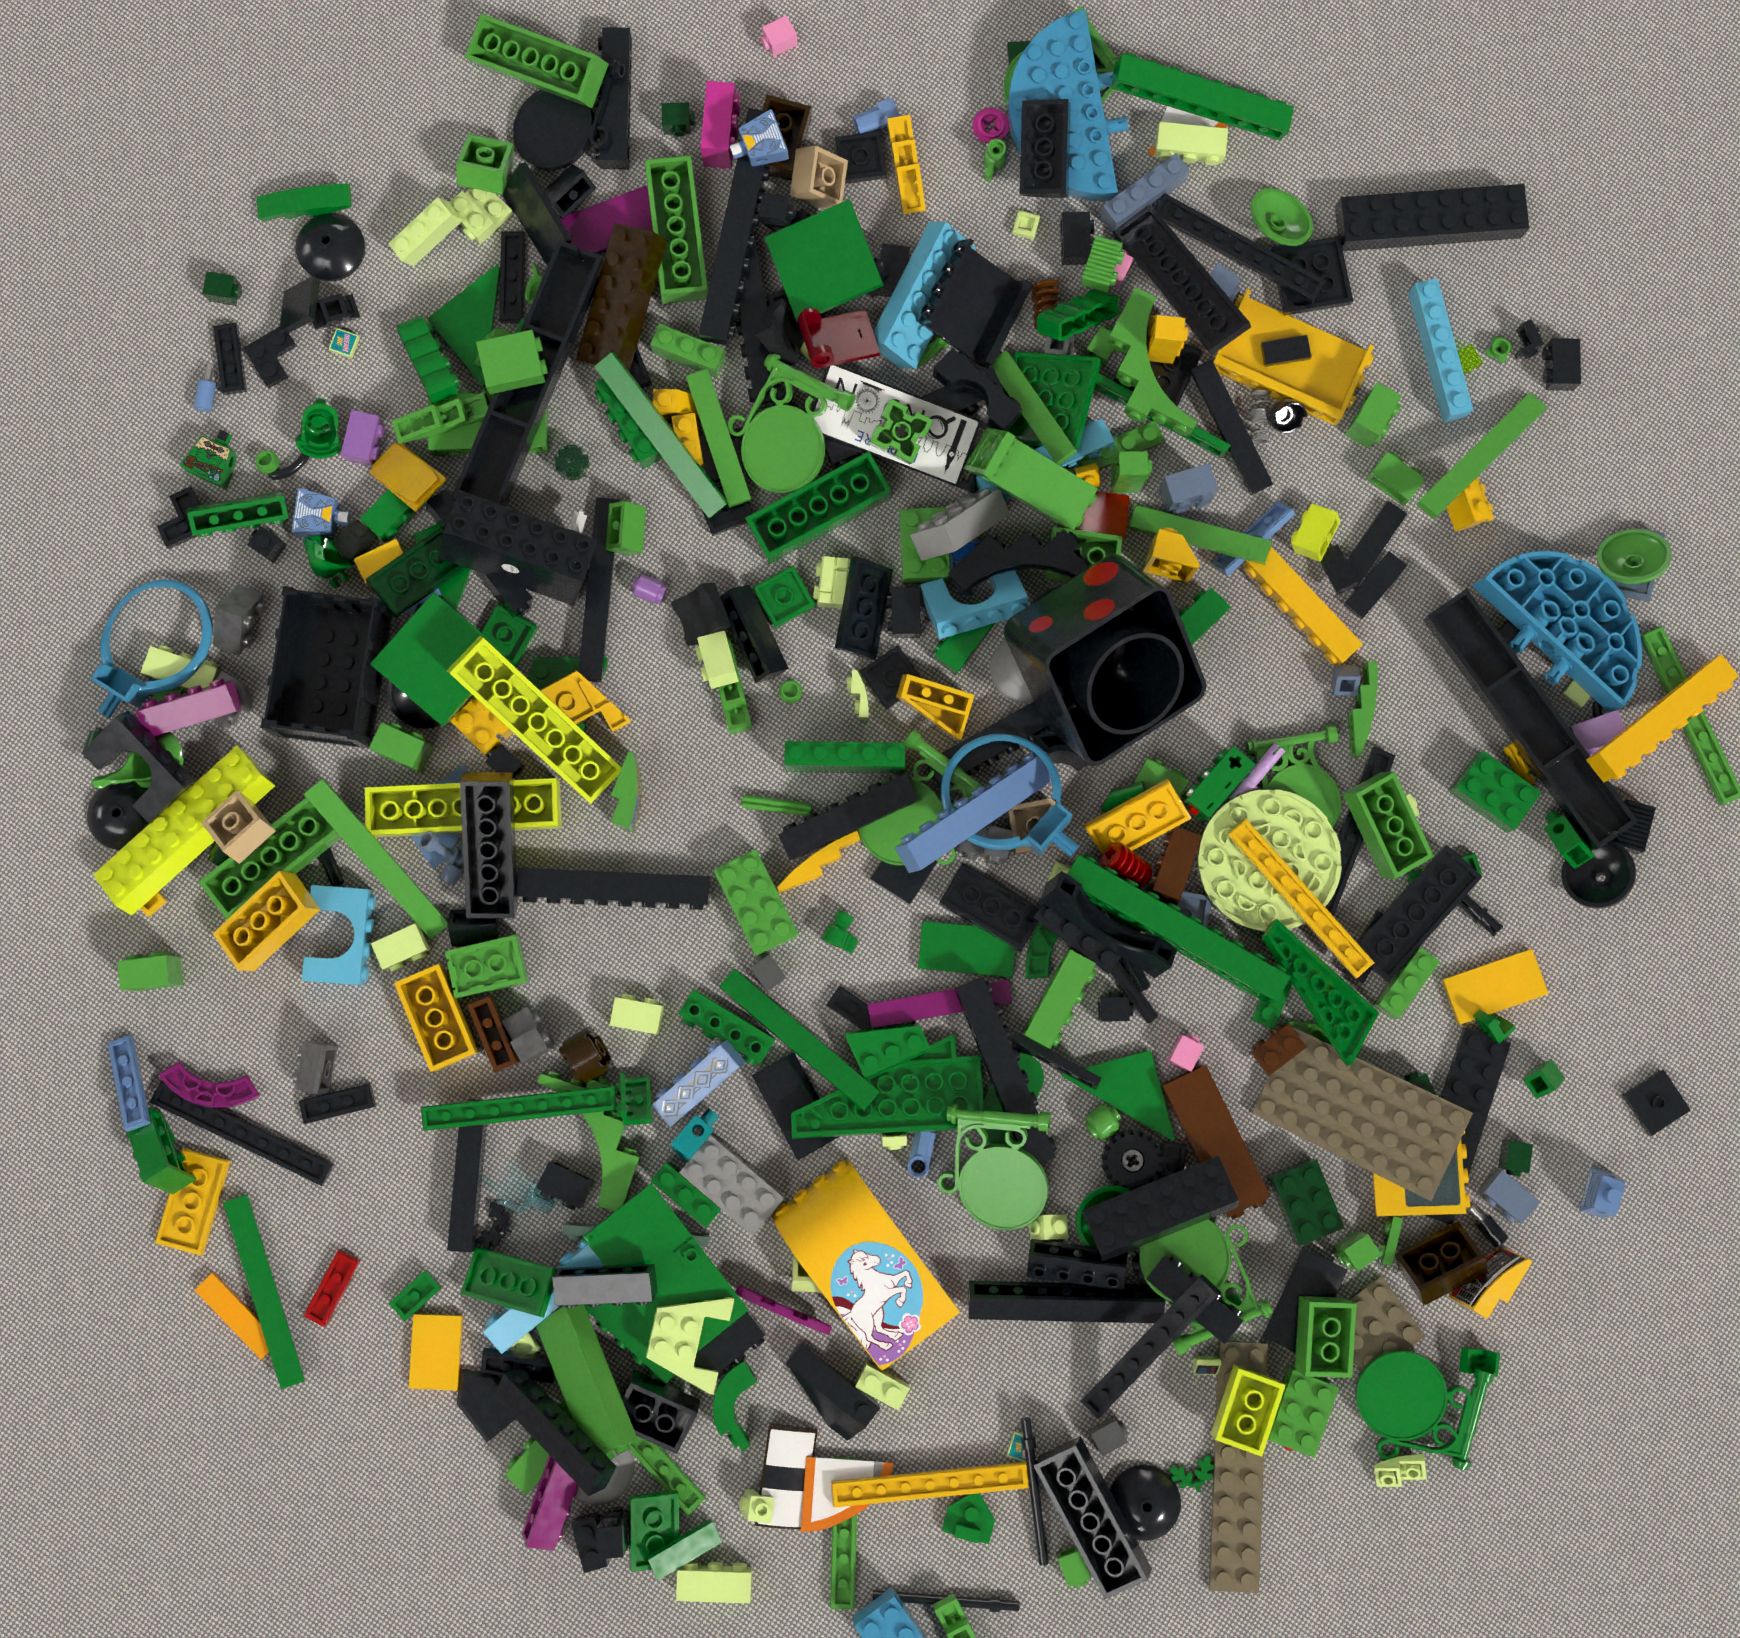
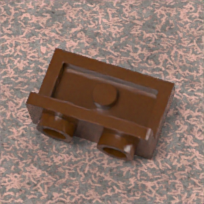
(1278, 1049)

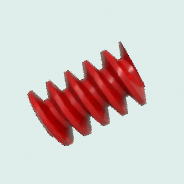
(1126, 864)

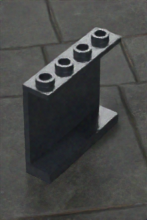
(974, 304)

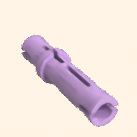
(1259, 771)

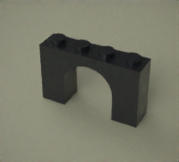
(168, 777)

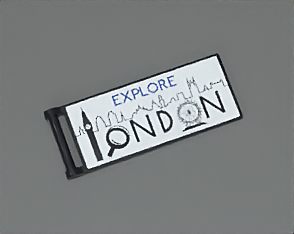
(942, 450)

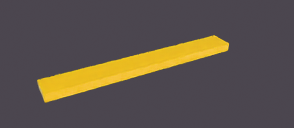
(1300, 898)
(929, 1484)

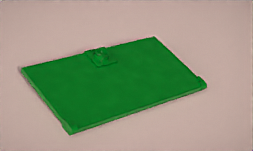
(651, 1233)

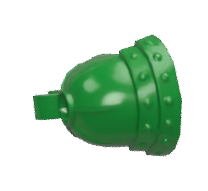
(319, 431)
(325, 559)

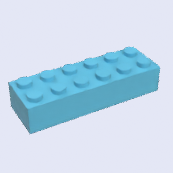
(898, 330)

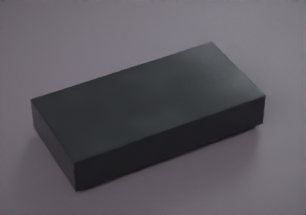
(1285, 350)
(1338, 570)

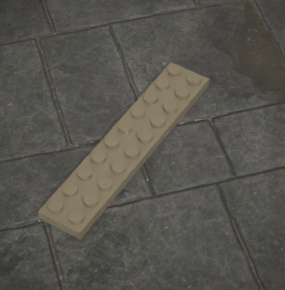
(1236, 1489)

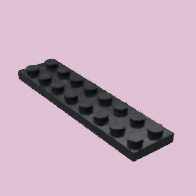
(1182, 280)
(1472, 1086)

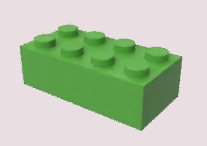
(1388, 825)
(756, 903)
(1059, 998)

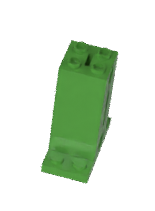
(1031, 478)

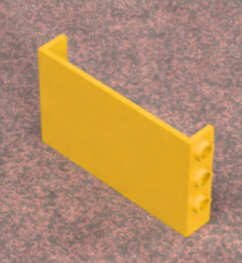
(1320, 384)

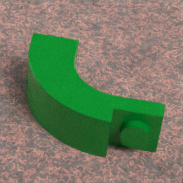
(730, 1387)

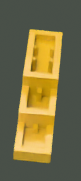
(906, 164)
(810, 868)

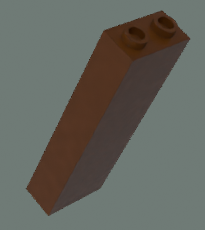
(1214, 1133)

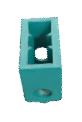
(686, 1143)

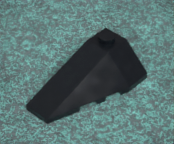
(834, 1395)

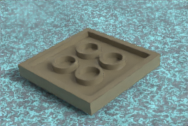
(1381, 1323)

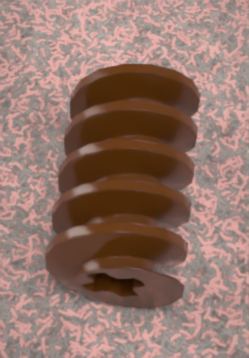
(1044, 297)

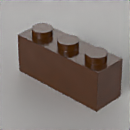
(1174, 865)
(493, 1033)

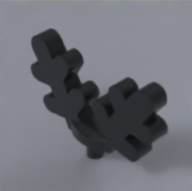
(502, 1219)

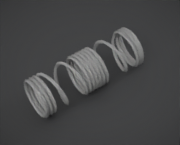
(1259, 416)

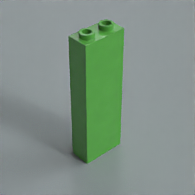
(586, 1379)

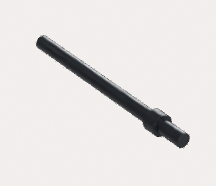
(1029, 1444)
(994, 1604)

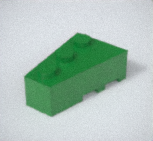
(885, 1046)
(157, 1155)

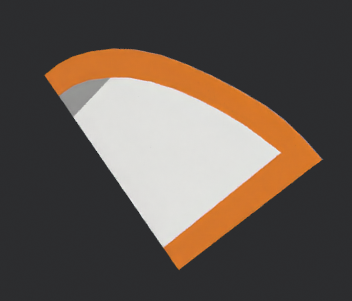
(817, 1495)

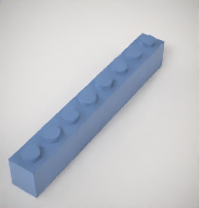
(973, 813)

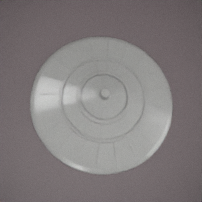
(1007, 675)
(618, 1483)

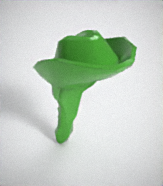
(137, 768)

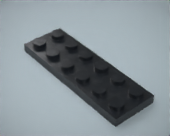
(1418, 912)

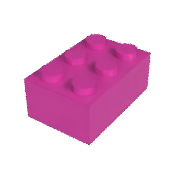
(720, 124)

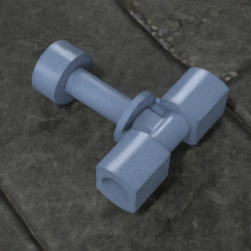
(453, 856)

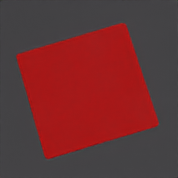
(1107, 514)

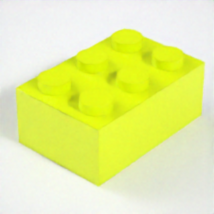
(1247, 1410)

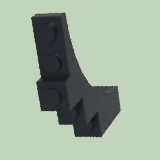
(1026, 553)

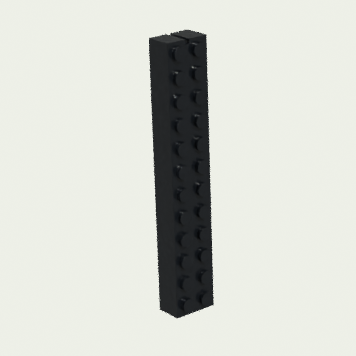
(517, 413)
(1529, 720)

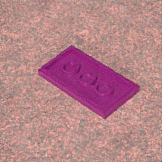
(594, 225)

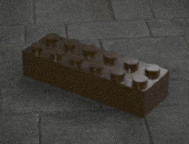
(622, 295)

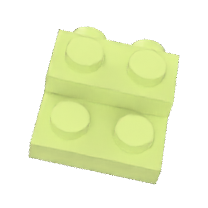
(481, 213)

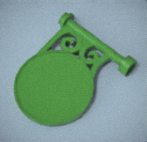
(1301, 778)

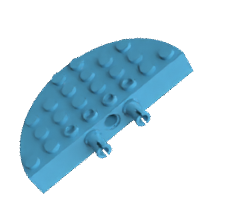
(1063, 66)
(1571, 617)

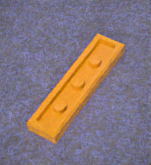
(234, 1313)

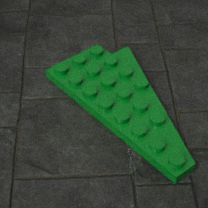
(910, 1099)

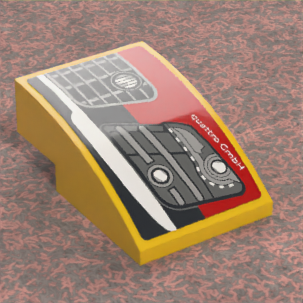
(1503, 1277)

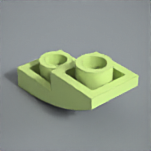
(857, 689)
(1394, 1470)

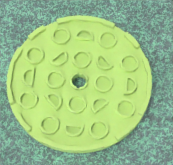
(1295, 832)

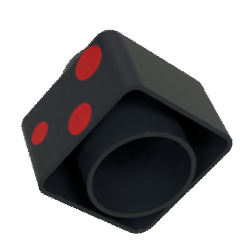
(1105, 658)

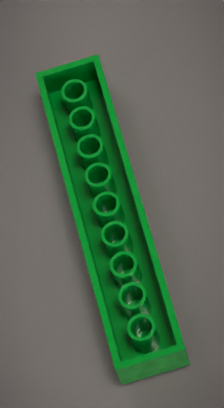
(1184, 933)

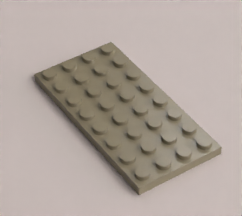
(1364, 1116)

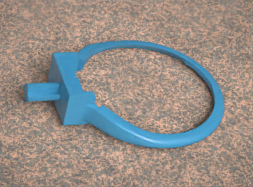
(127, 687)
(1047, 829)

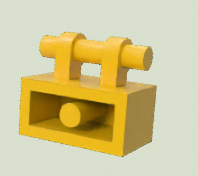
(1470, 507)

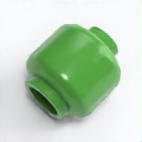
(1103, 1122)

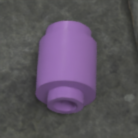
(649, 589)

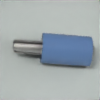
(205, 392)

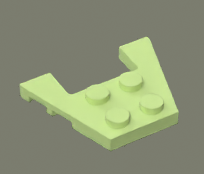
(677, 1336)

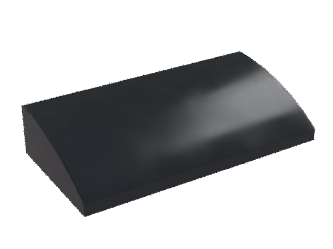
(1045, 148)
(785, 1091)
(1310, 1277)

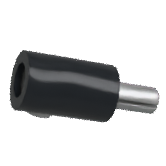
(1489, 1227)

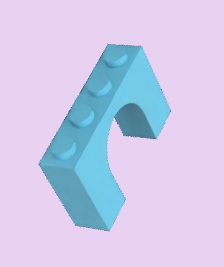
(954, 617)
(352, 966)

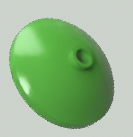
(1281, 217)
(1634, 556)

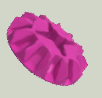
(988, 116)

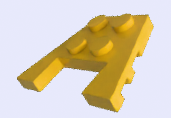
(580, 700)

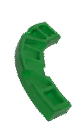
(1039, 954)

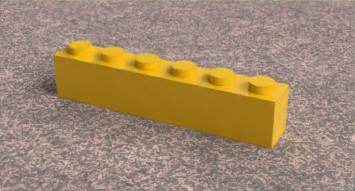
(1304, 608)

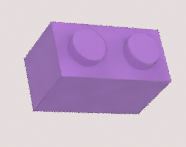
(362, 438)

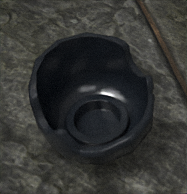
(1287, 415)

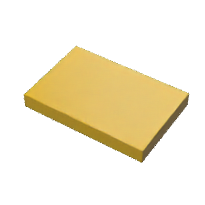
(435, 1351)

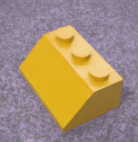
(1171, 557)

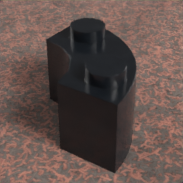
(1058, 750)

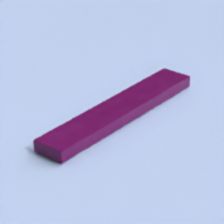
(928, 1005)

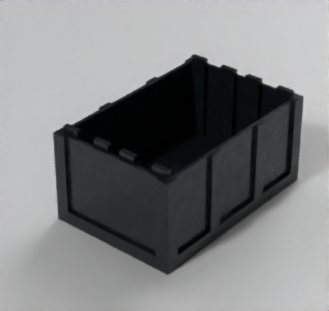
(323, 670)

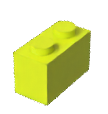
(1315, 532)

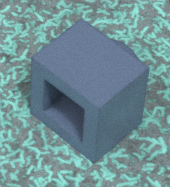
(1345, 680)

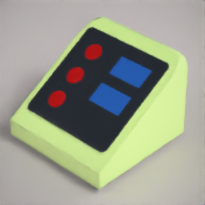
(1206, 1365)

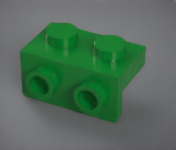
(635, 1100)

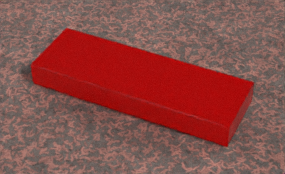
(331, 1288)

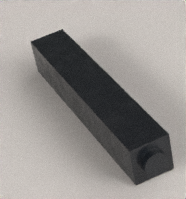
(511, 596)
(467, 1188)

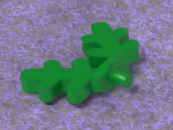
(1202, 1475)

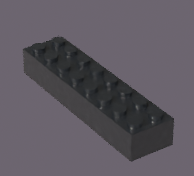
(1432, 217)

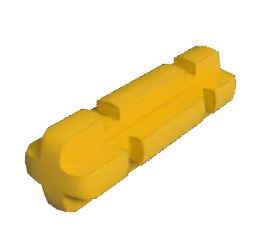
(1518, 764)

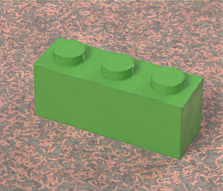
(687, 350)
(1130, 471)
(1406, 984)

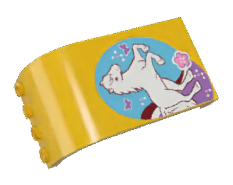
(863, 1264)

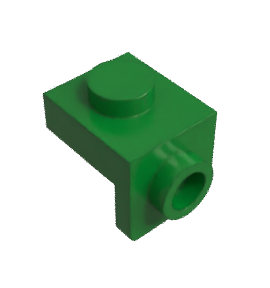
(1474, 1357)

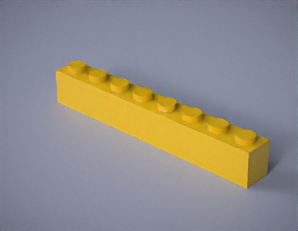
(1662, 718)

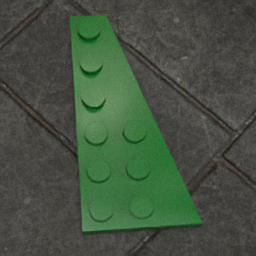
(1332, 1002)

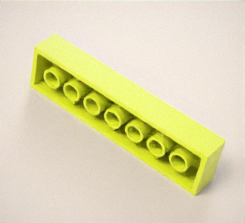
(534, 719)
(437, 808)
(177, 833)

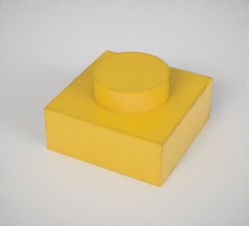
(1089, 473)
(154, 904)

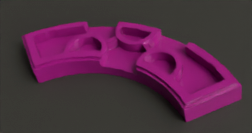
(208, 1093)
(783, 1310)

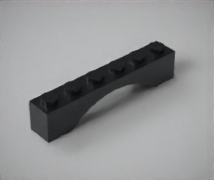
(1143, 950)

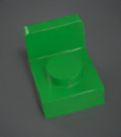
(1495, 1027)

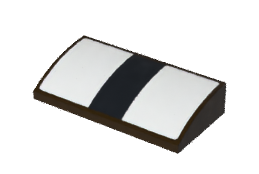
(785, 1473)

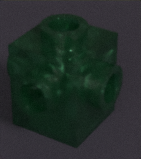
(576, 469)

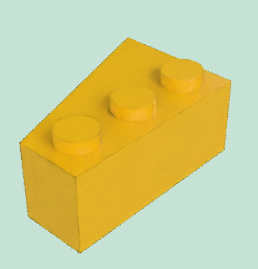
(1165, 338)
(938, 703)

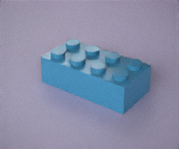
(887, 1619)

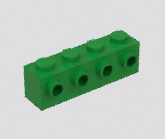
(641, 447)
(237, 513)
(725, 1025)

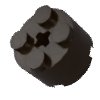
(586, 1055)

